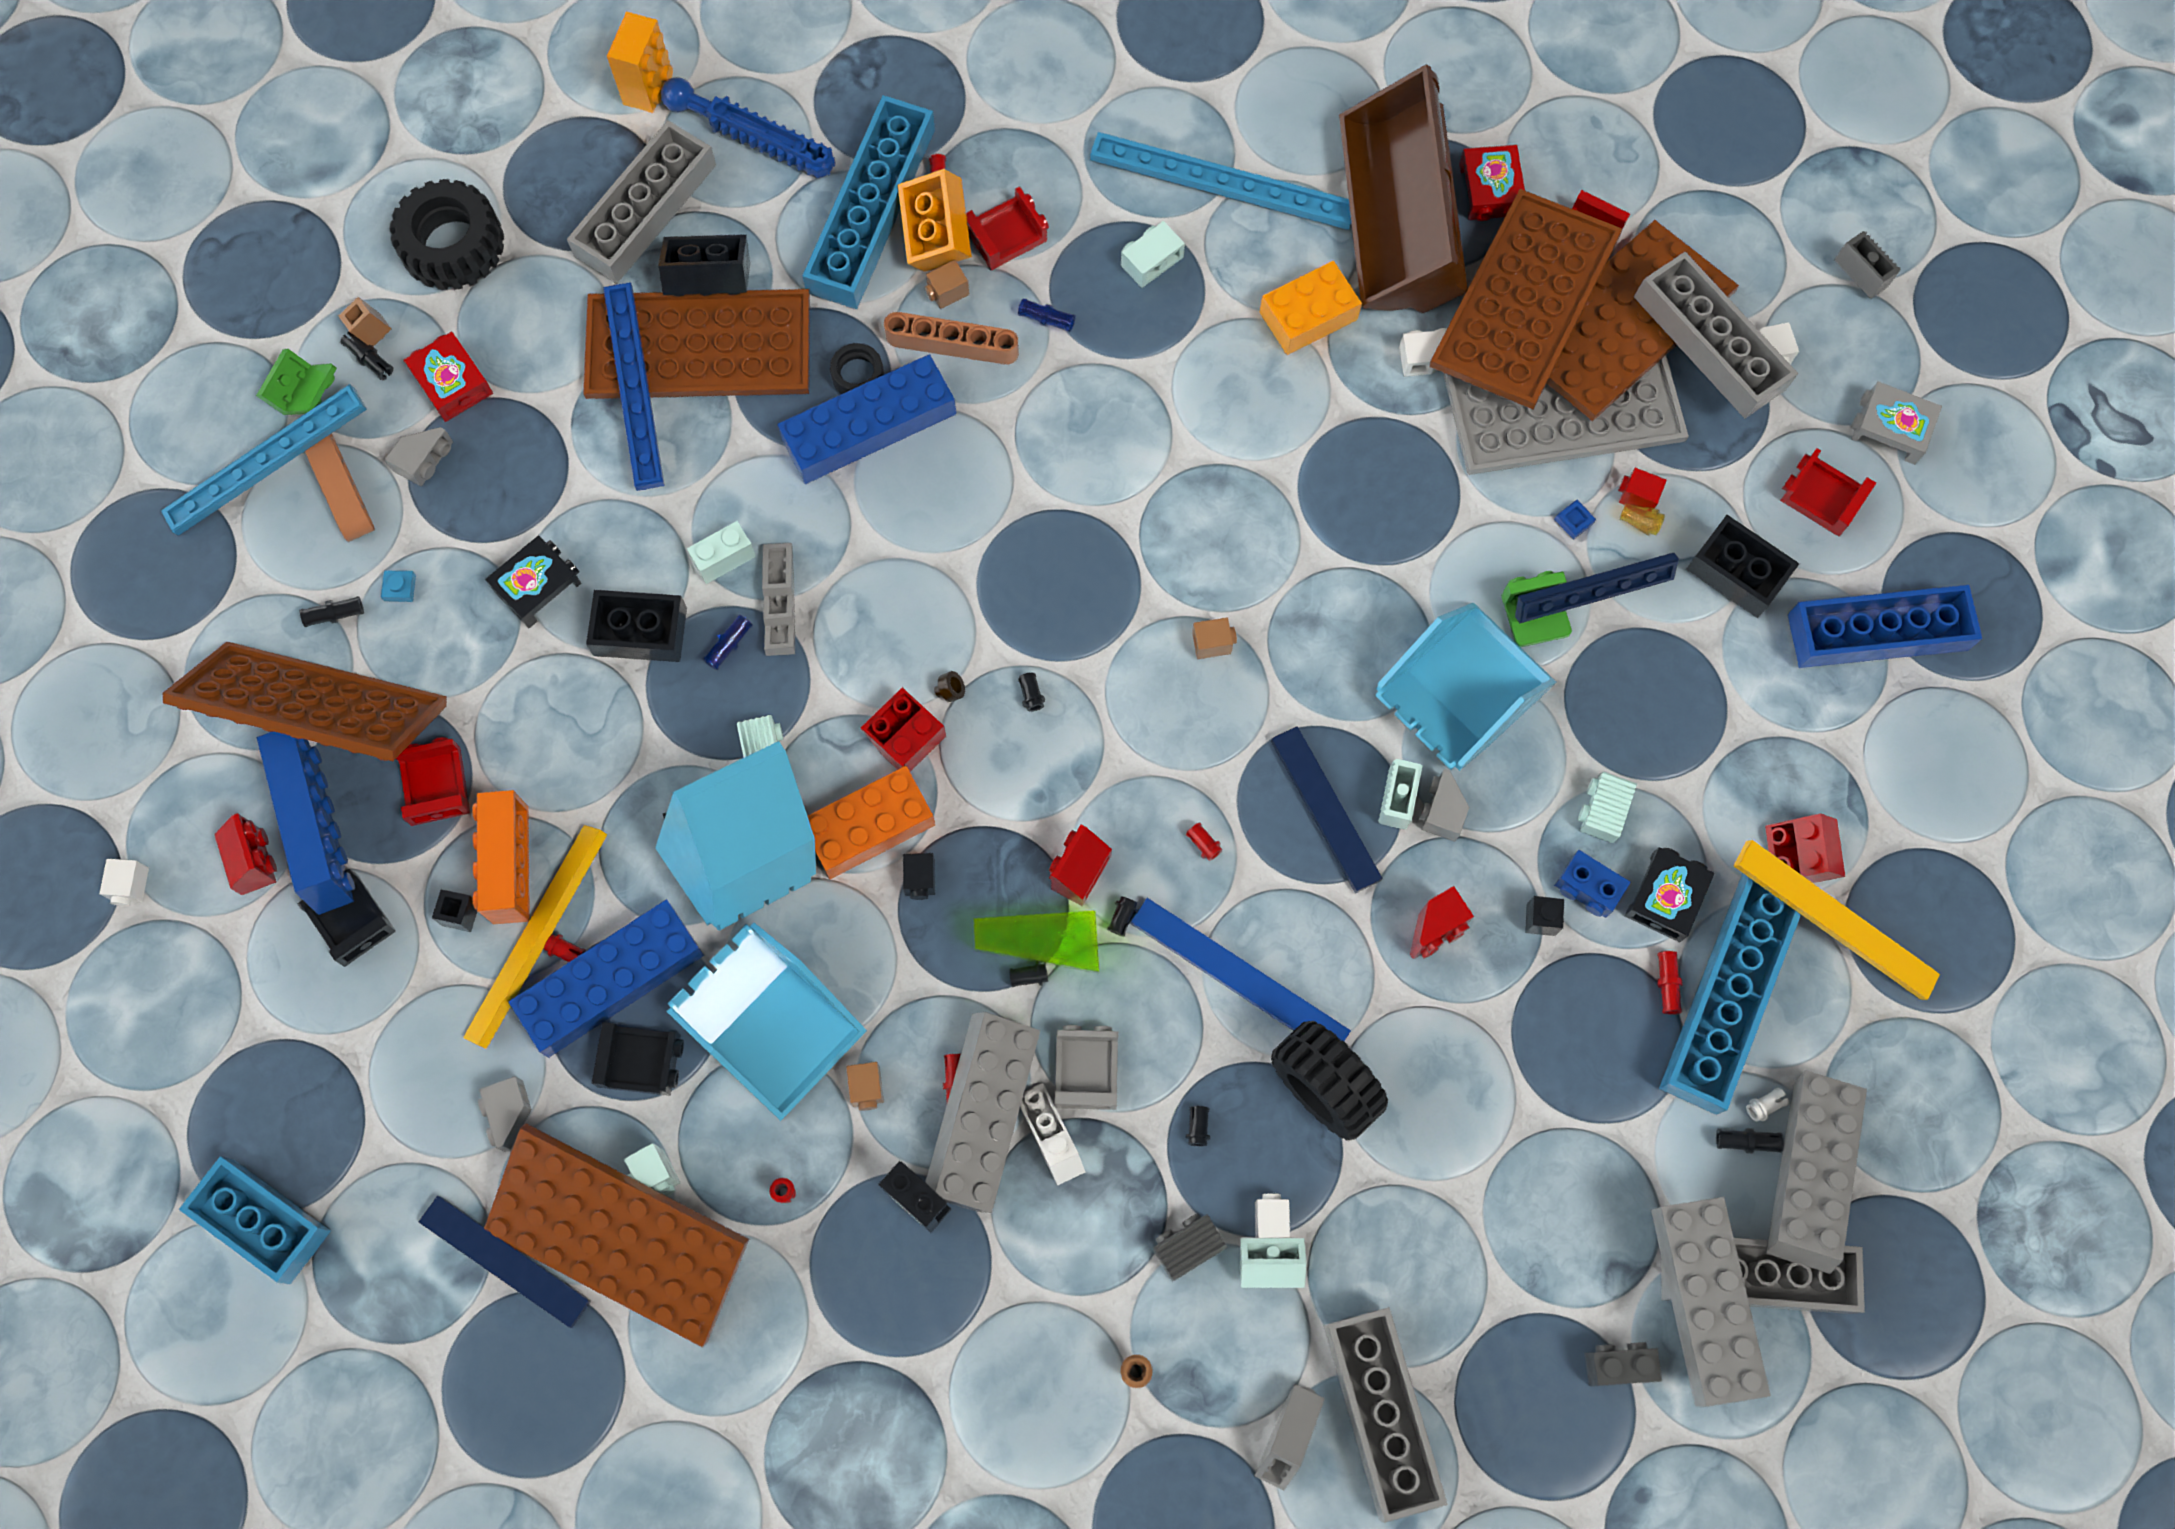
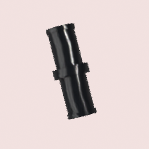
(367, 356)
(331, 611)
(1749, 1140)

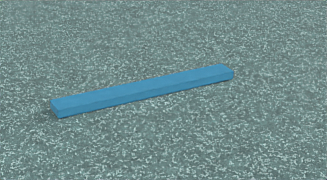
(263, 460)

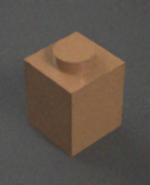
(947, 284)
(364, 322)
(1213, 638)
(865, 1085)

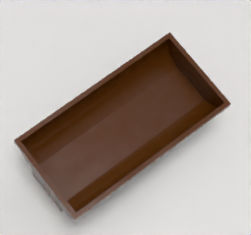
(1403, 197)

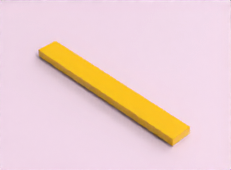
(1836, 920)
(535, 936)

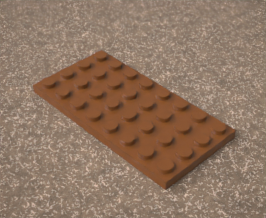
(1526, 298)
(1615, 334)
(708, 344)
(306, 701)
(615, 1235)

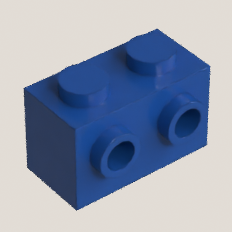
(1592, 884)

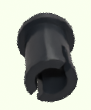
(1032, 697)
(1122, 916)
(1029, 975)
(1198, 1126)

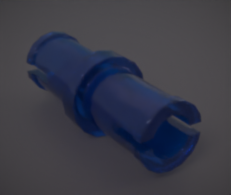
(1046, 315)
(727, 642)

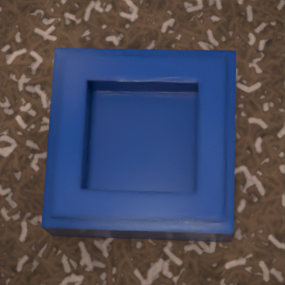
(1575, 519)

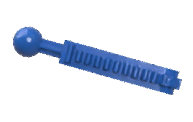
(750, 128)

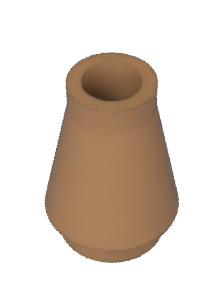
(1146, 1375)

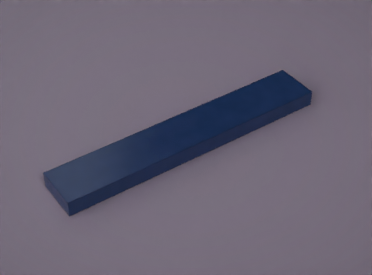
(1596, 587)
(1326, 810)
(505, 1262)

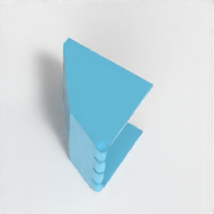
(1462, 685)
(739, 837)
(766, 1019)

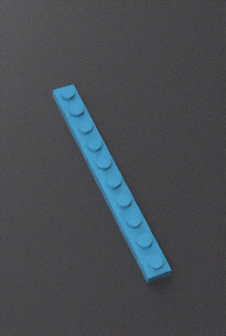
(1221, 180)

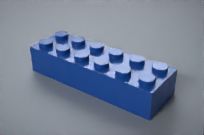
(867, 418)
(1884, 626)
(306, 822)
(606, 979)

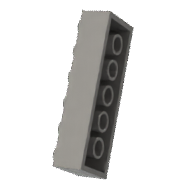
(642, 201)
(1715, 335)
(982, 1111)
(1817, 1172)
(1792, 1286)
(1710, 1302)
(1385, 1415)

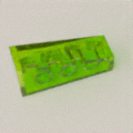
(1049, 938)

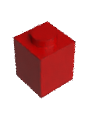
(1641, 489)

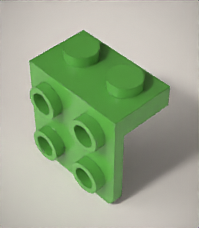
(295, 385)
(1541, 629)

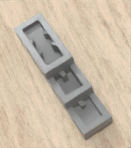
(778, 599)

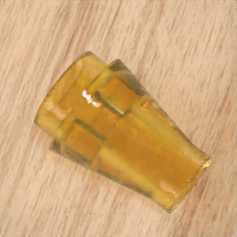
(1643, 518)

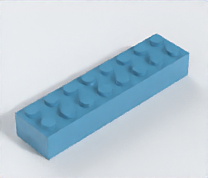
(868, 202)
(1731, 998)

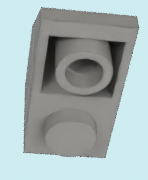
(419, 454)
(1447, 808)
(506, 1110)

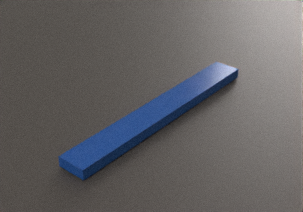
(634, 387)
(1230, 969)

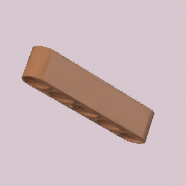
(941, 329)
(339, 489)

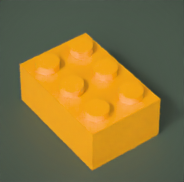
(639, 62)
(934, 220)
(1310, 307)

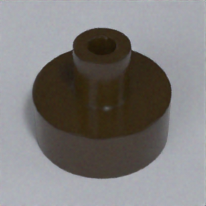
(950, 686)

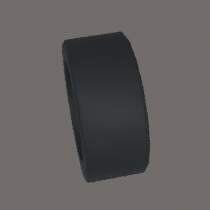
(849, 353)

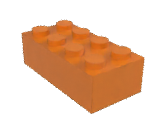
(869, 822)
(501, 857)

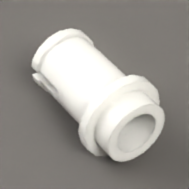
(1760, 1108)

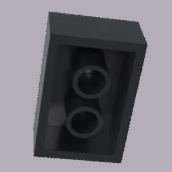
(704, 265)
(1742, 566)
(636, 625)

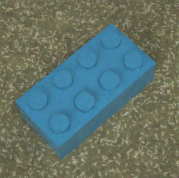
(254, 1220)

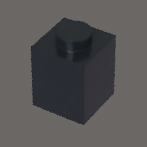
(919, 875)
(455, 911)
(1544, 916)

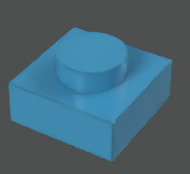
(398, 586)

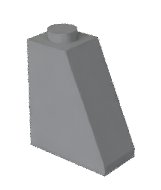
(1290, 1437)

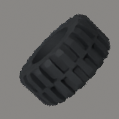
(441, 204)
(1329, 1080)

